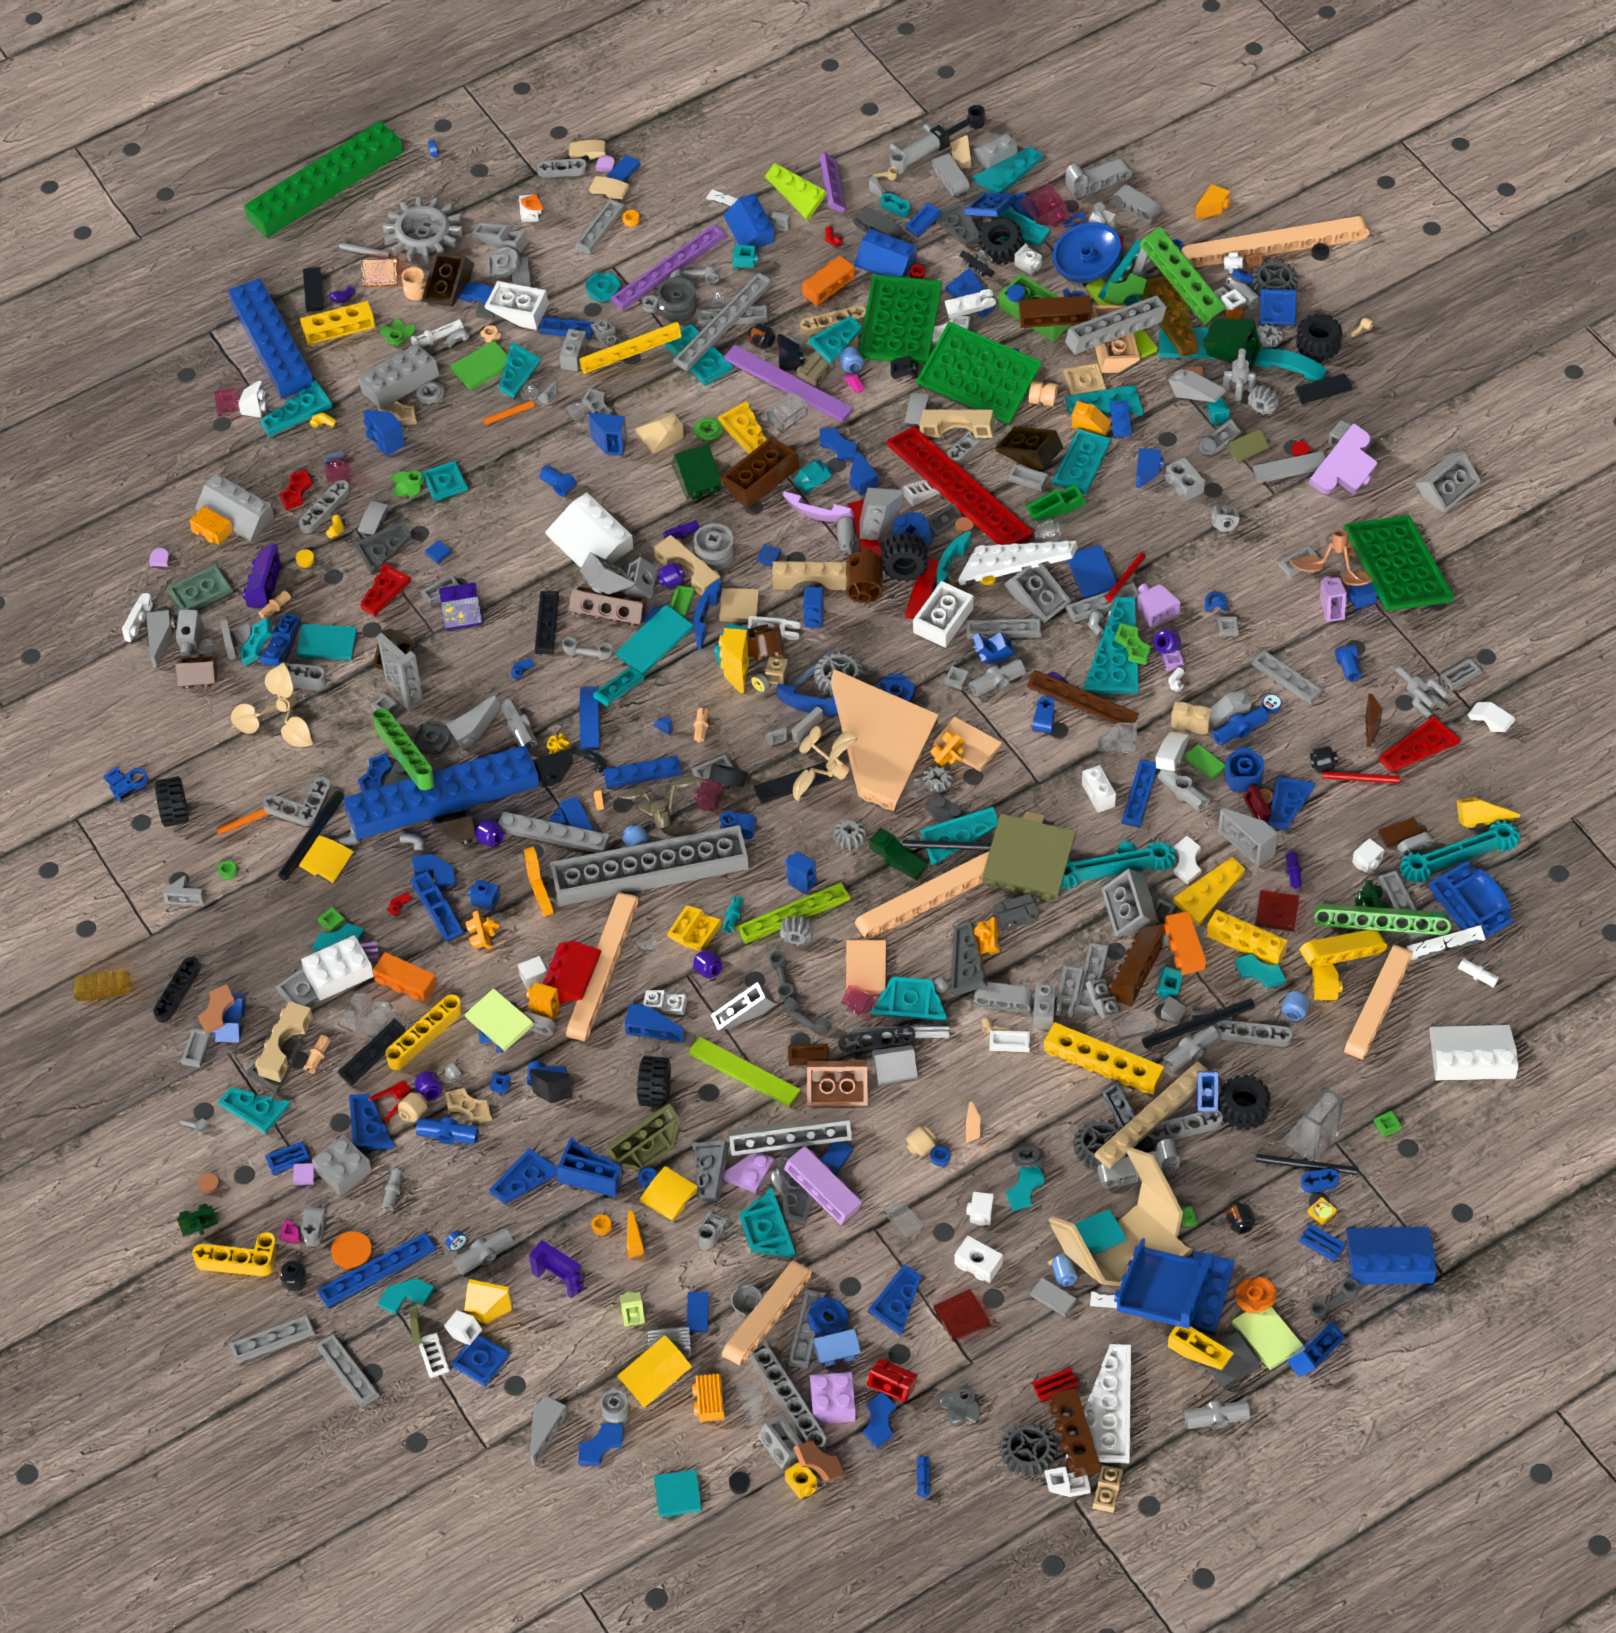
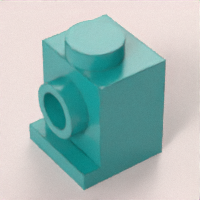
(744, 256)
(1218, 411)
(1172, 979)

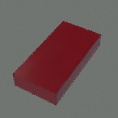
(1257, 804)

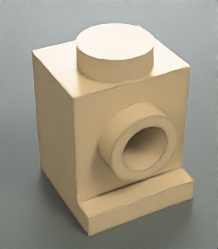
(776, 666)

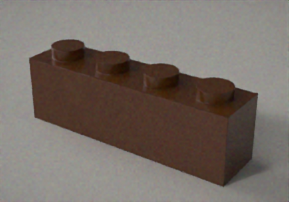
(1054, 311)

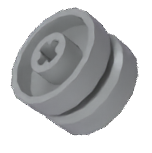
(714, 545)

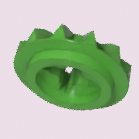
(705, 424)

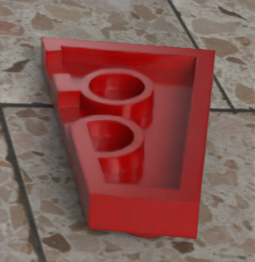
(384, 590)

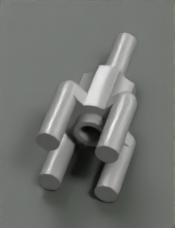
(1240, 375)
(1424, 692)

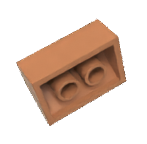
(837, 1083)

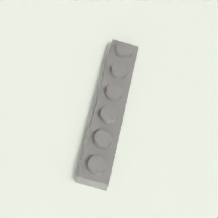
(554, 833)

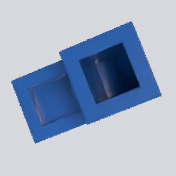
(993, 649)

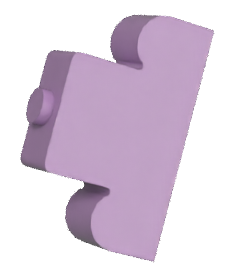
(1346, 464)

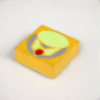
(1322, 1211)

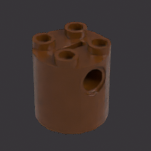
(864, 576)

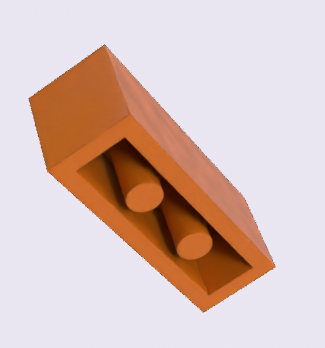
(828, 280)
(1184, 943)
(404, 977)

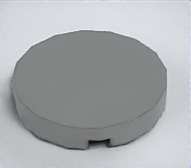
(503, 262)

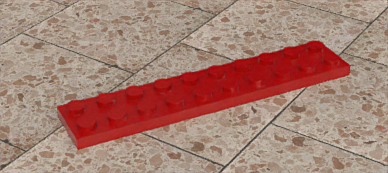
(959, 488)

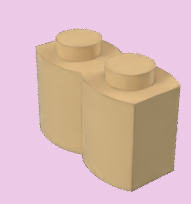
(1191, 718)

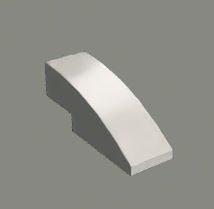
(1171, 751)

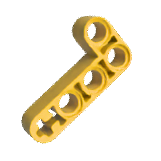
(208, 1257)

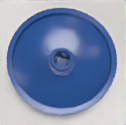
(1087, 252)

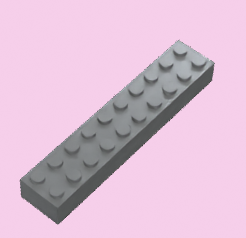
(649, 865)

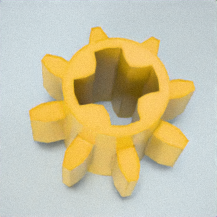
(558, 743)

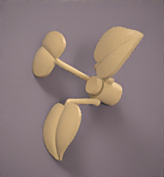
(278, 682)
(834, 767)

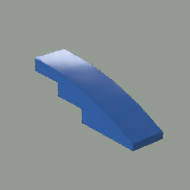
(436, 906)

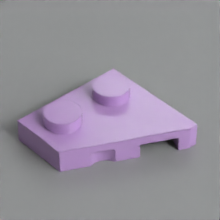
(750, 1171)

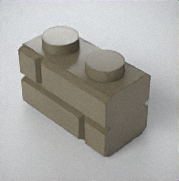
(814, 369)

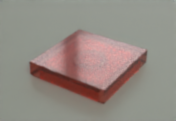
(1277, 910)
(961, 1315)

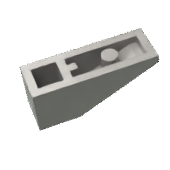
(1193, 386)
(159, 634)
(472, 724)
(744, 1007)
(547, 1419)

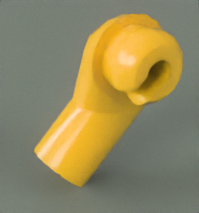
(322, 418)
(337, 527)

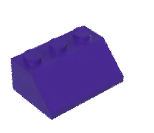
(263, 577)

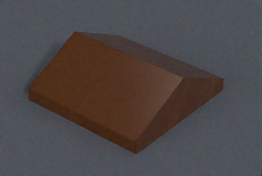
(1372, 719)

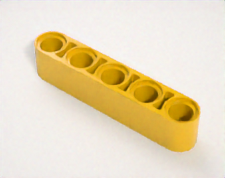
(1343, 948)
(422, 1040)

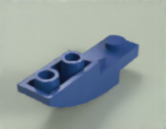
(282, 640)

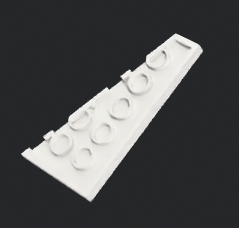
(1007, 559)
(1109, 1407)

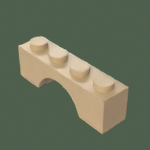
(936, 422)
(673, 551)
(788, 574)
(293, 1021)

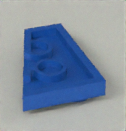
(1288, 801)
(523, 1176)

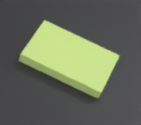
(499, 1019)
(1267, 1336)

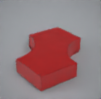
(298, 485)

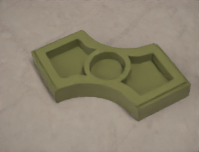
(415, 1325)

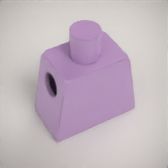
(1333, 590)
(1157, 604)

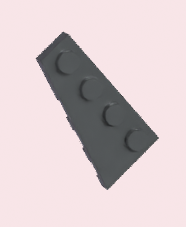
(967, 963)

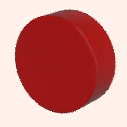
(1300, 448)

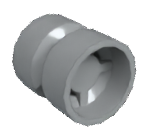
(615, 1407)

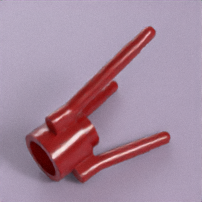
(398, 1091)

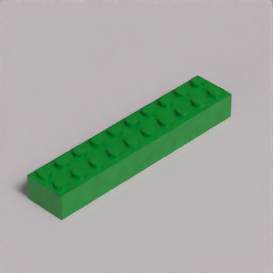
(323, 179)

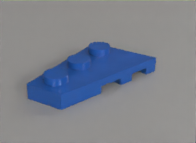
(968, 284)
(366, 1125)
(896, 1300)

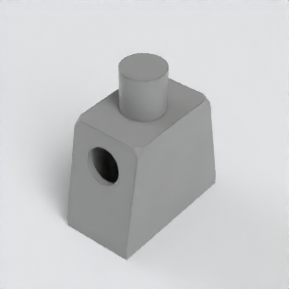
(189, 631)

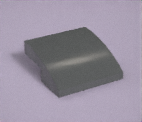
(1240, 1364)

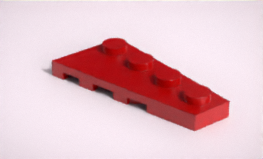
(1420, 744)

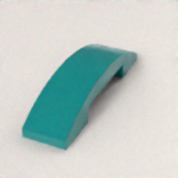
(1291, 361)
(957, 547)

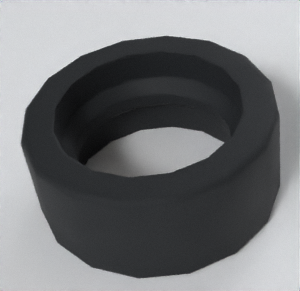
(728, 775)

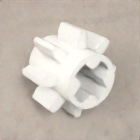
(1232, 262)

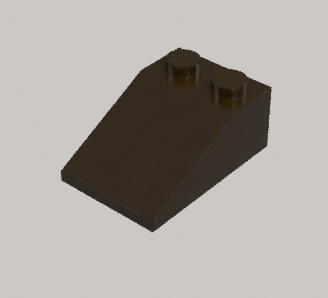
(447, 279)
(1031, 446)

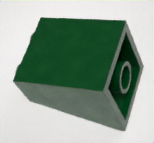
(1230, 335)
(697, 472)

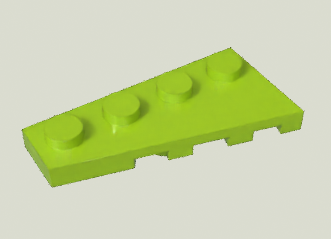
(796, 190)

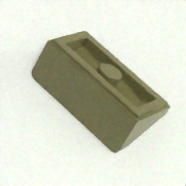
(1248, 445)

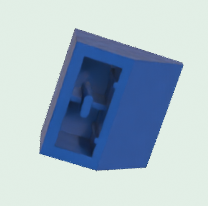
(384, 431)
(608, 432)

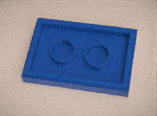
(990, 204)
(1091, 571)

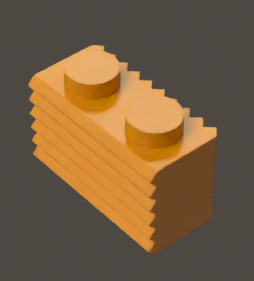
(211, 525)
(543, 1000)
(709, 1397)

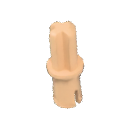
(275, 604)
(701, 725)
(317, 1053)

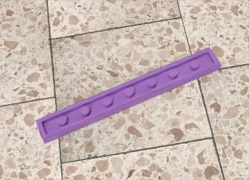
(664, 269)
(788, 383)

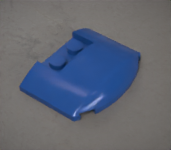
(1472, 899)

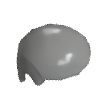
(745, 1299)

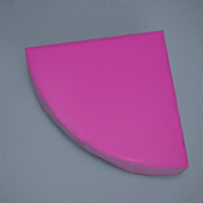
(854, 382)
(290, 1232)

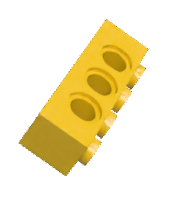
(337, 322)
(1246, 938)

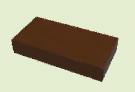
(1400, 831)
(802, 1053)

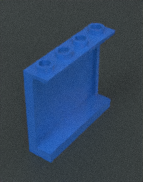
(1163, 1285)

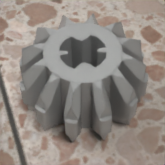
(1263, 399)
(849, 834)
(796, 930)

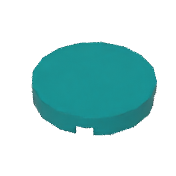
(602, 286)

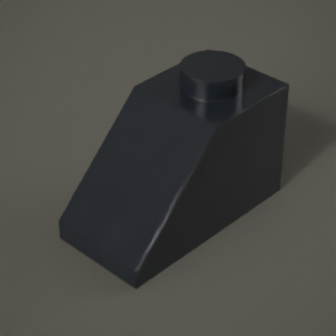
(789, 354)
(553, 767)

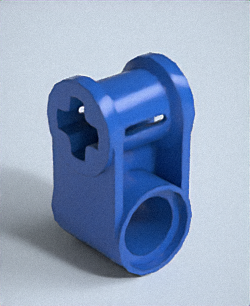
(1044, 715)
(746, 821)

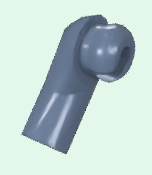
(333, 456)

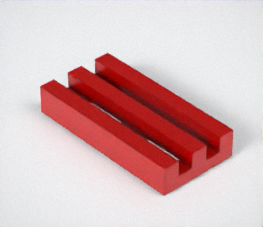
(1052, 1378)

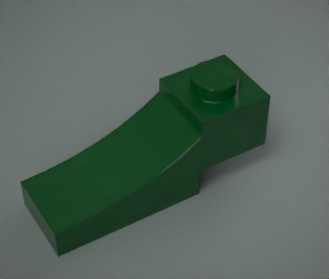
(895, 855)

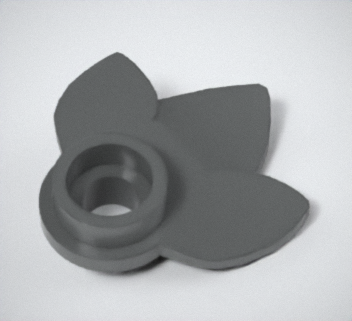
(960, 1408)

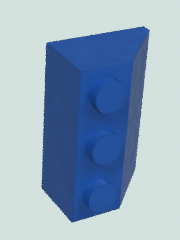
(749, 222)
(885, 255)

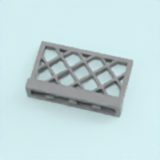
(401, 671)

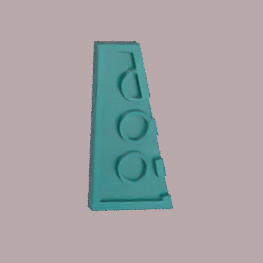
(1009, 171)
(1124, 264)
(1102, 399)
(302, 407)
(962, 829)

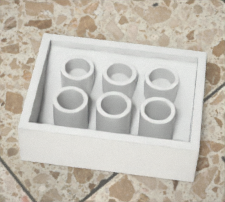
(587, 529)
(1473, 1052)

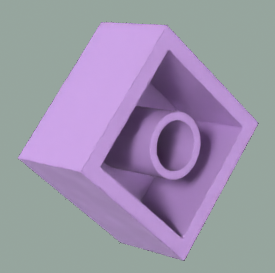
(832, 1398)

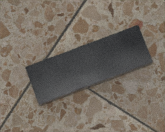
(313, 289)
(1323, 388)

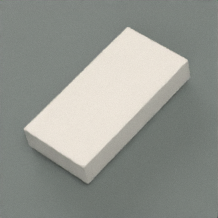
(1009, 1041)

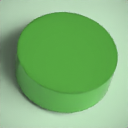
(227, 870)

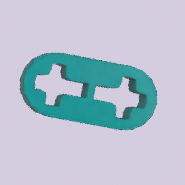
(895, 205)

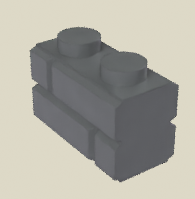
(1015, 912)

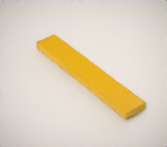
(630, 348)

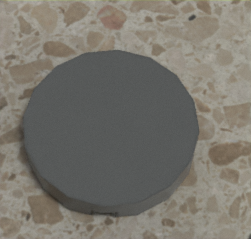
(432, 738)

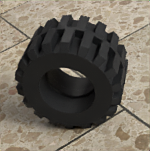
(1001, 228)
(1315, 327)
(904, 557)
(171, 801)
(653, 1081)
(1244, 1088)

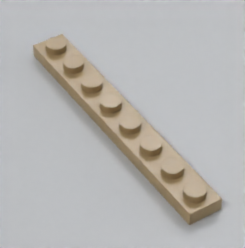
(1150, 1117)

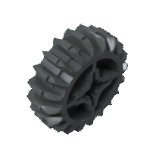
(1274, 275)
(1099, 1133)
(1017, 1458)

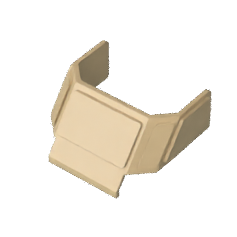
(1154, 1217)

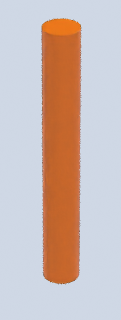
(506, 413)
(241, 821)

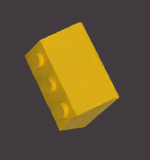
(734, 657)

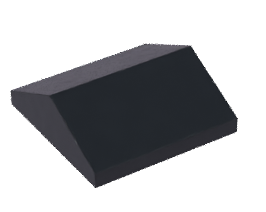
(551, 1085)

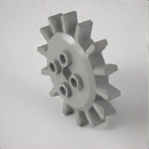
(417, 220)

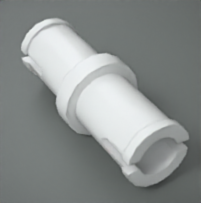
(1478, 972)

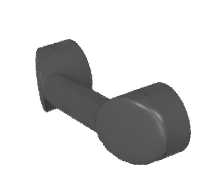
(778, 962)
(821, 1026)
(1349, 1291)

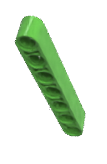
(403, 749)
(1389, 925)

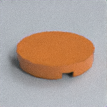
(351, 1250)
(1255, 1295)

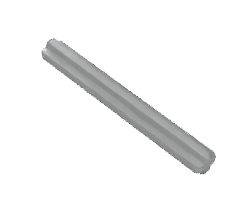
(920, 1032)

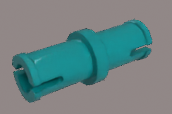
(732, 914)

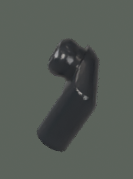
(597, 759)

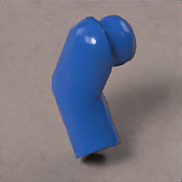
(519, 668)

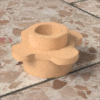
(490, 334)

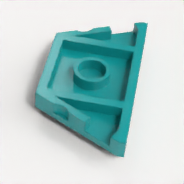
(910, 999)
(766, 1227)

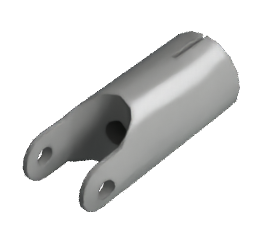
(1251, 297)
(845, 535)

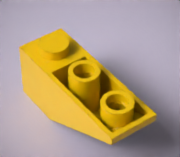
(1475, 811)

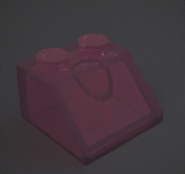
(1046, 206)

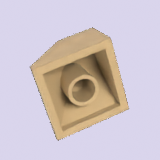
(661, 432)

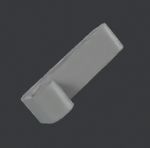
(1087, 182)
(1125, 1173)

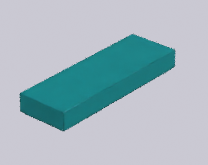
(618, 686)

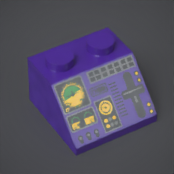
(460, 606)

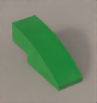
(1056, 503)

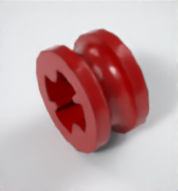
(920, 269)

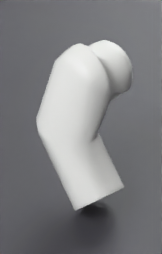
(1174, 680)

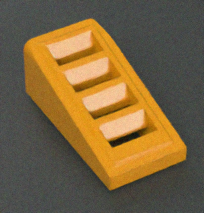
(634, 1241)

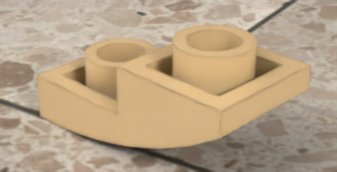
(592, 148)
(611, 187)
(1107, 1489)

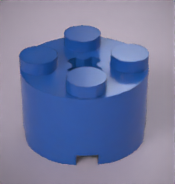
(915, 524)
(1244, 769)

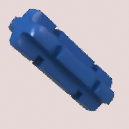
(923, 1476)

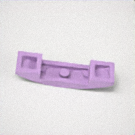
(817, 513)

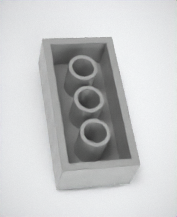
(398, 376)

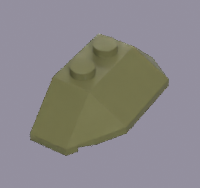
(646, 1139)

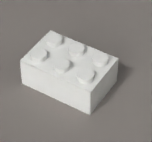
(943, 614)
(337, 967)

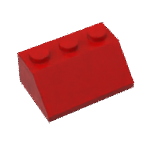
(572, 970)

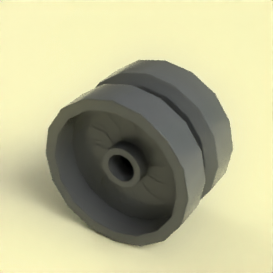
(677, 299)

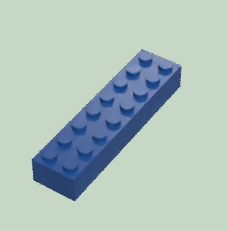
(270, 338)

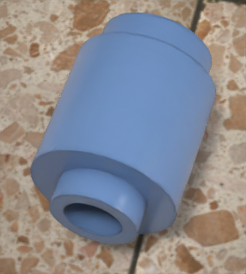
(1064, 1270)

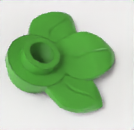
(397, 332)
(407, 483)

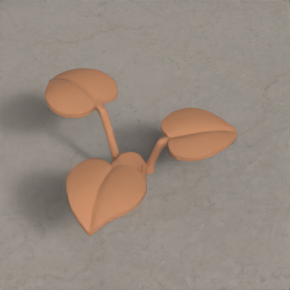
(1341, 545)

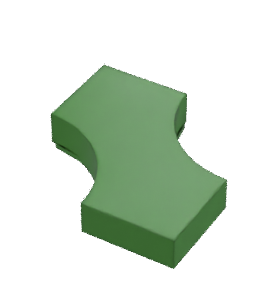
(1119, 292)
(1137, 650)

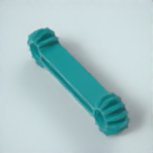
(1460, 852)
(1119, 863)

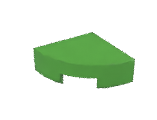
(1188, 1217)

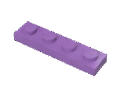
(832, 182)

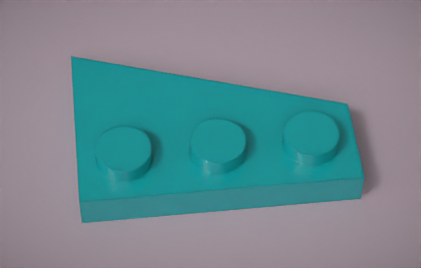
(1031, 232)
(835, 338)
(517, 370)
(254, 1109)

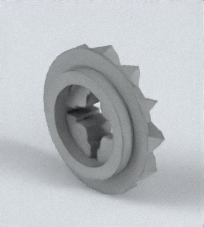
(1274, 339)
(433, 387)
(934, 784)

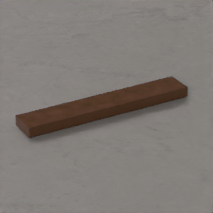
(1080, 699)

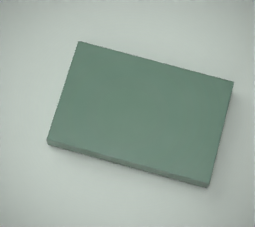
(200, 589)

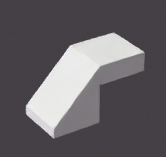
(1230, 299)
(1494, 716)
(1065, 1484)

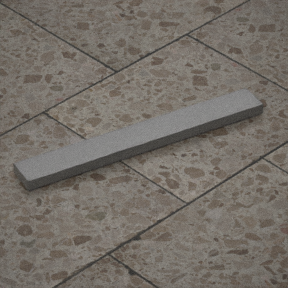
(722, 322)

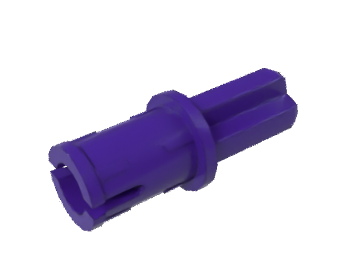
(682, 530)
(1293, 870)

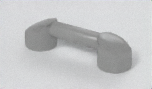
(711, 274)
(570, 647)

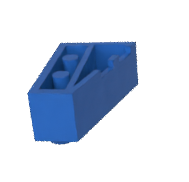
(588, 1171)

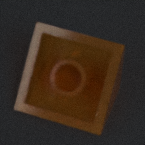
(379, 272)

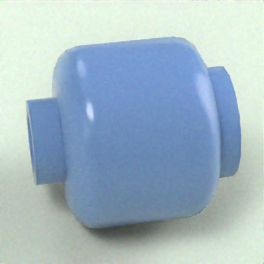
(851, 360)
(635, 835)
(1295, 1005)

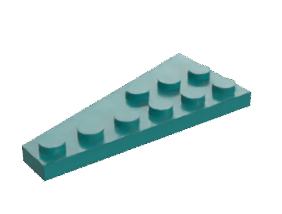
(1110, 667)

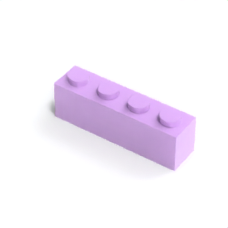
(823, 1185)

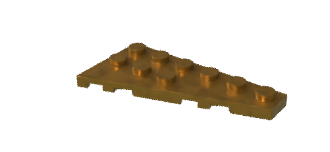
(1176, 319)

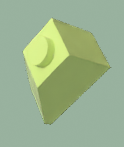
(632, 1308)

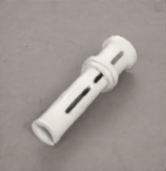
(430, 337)

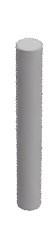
(365, 250)

